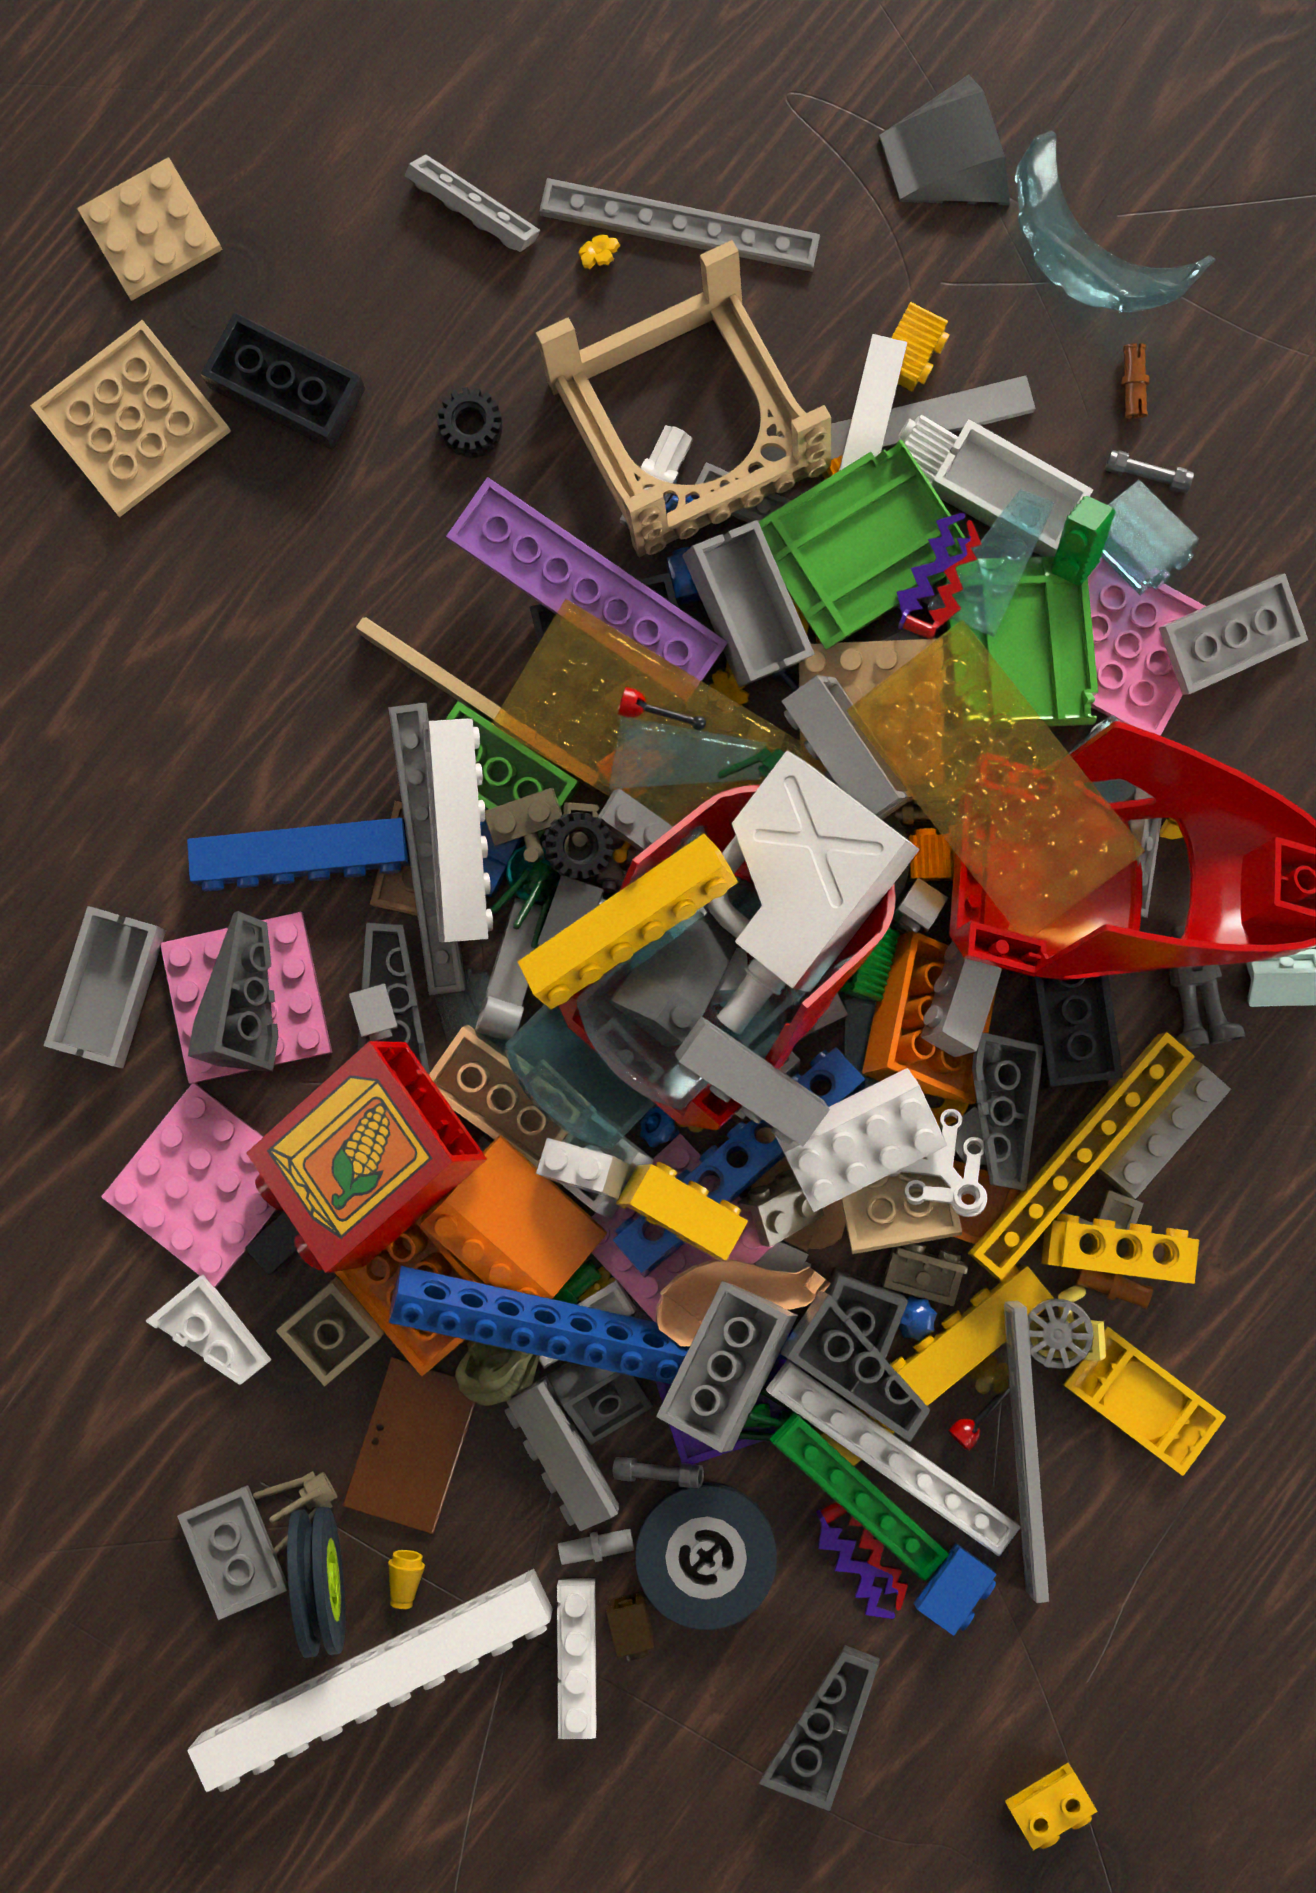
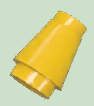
(404, 1577)

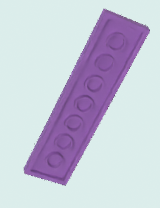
(558, 566)

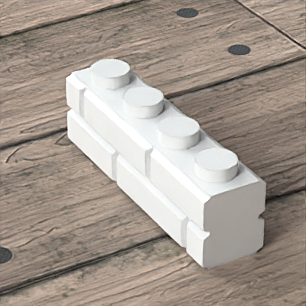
(576, 1658)

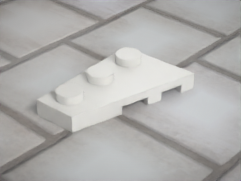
(210, 1328)

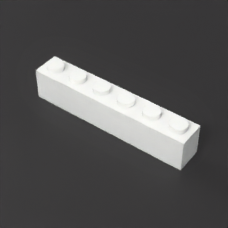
(456, 830)

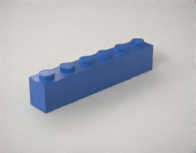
(298, 853)

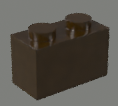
(630, 1626)

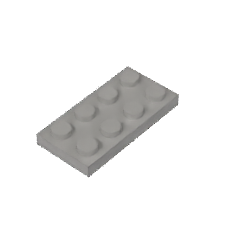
(1233, 634)

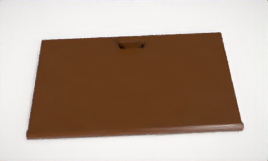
(419, 1444)

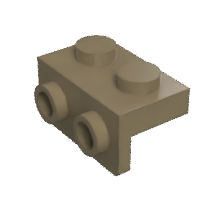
(779, 1209)
(925, 1273)

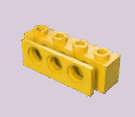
(1063, 1249)

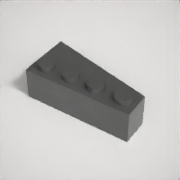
(388, 963)

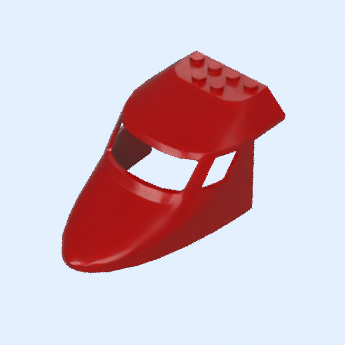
(1246, 864)

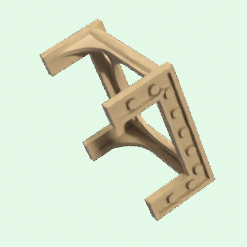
(804, 434)

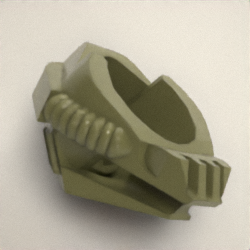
(494, 1373)

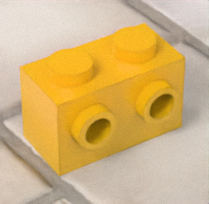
(1051, 1807)

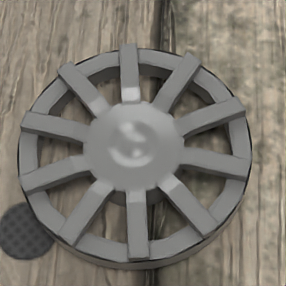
(1059, 1333)

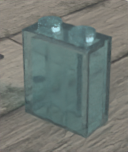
(1146, 539)

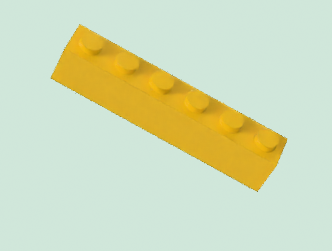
(627, 922)

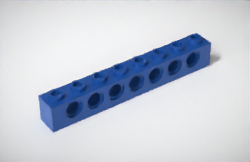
(648, 1254)
(534, 1325)

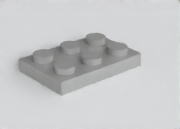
(233, 1552)

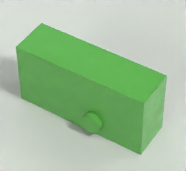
(512, 768)

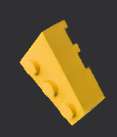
(683, 1209)

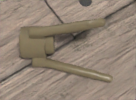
(316, 1493)

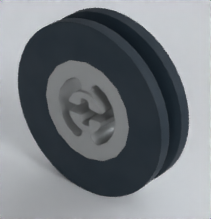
(737, 1587)

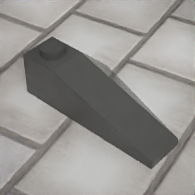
(677, 982)
(235, 1011)
(1006, 1094)

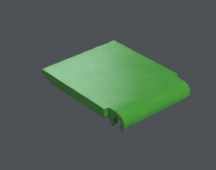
(855, 541)
(1048, 645)

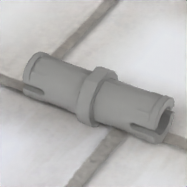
(596, 1546)

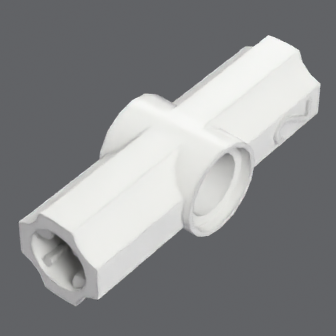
(666, 458)

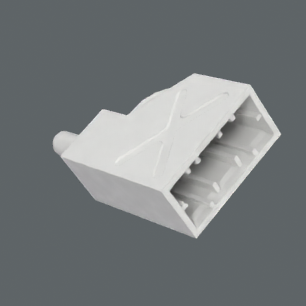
(818, 874)

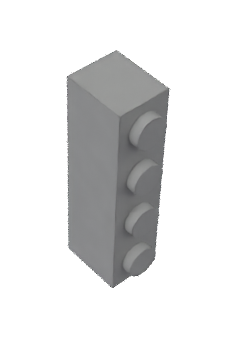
(960, 1003)
(750, 1081)

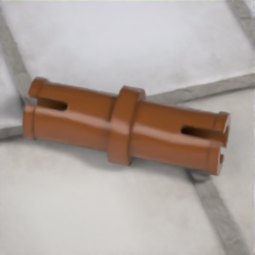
(1135, 381)
(1116, 1287)

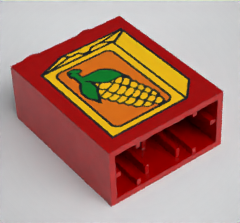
(363, 1157)

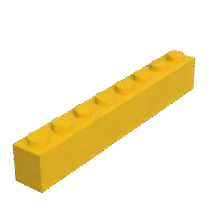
(1081, 1155)
(962, 1342)

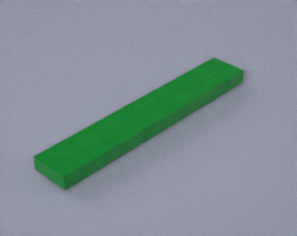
(859, 1496)

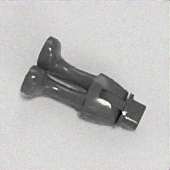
(1205, 977)

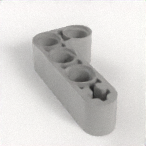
(507, 985)

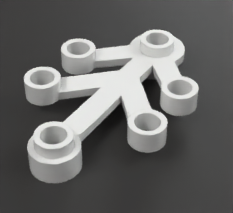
(941, 1165)

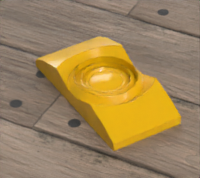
(1146, 1402)

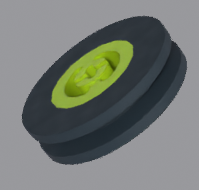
(316, 1582)

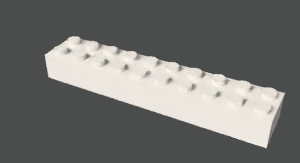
(370, 1681)

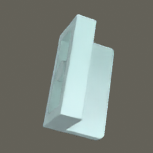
(1283, 980)

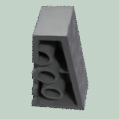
(845, 1360)
(821, 1739)

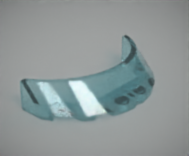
(1073, 257)

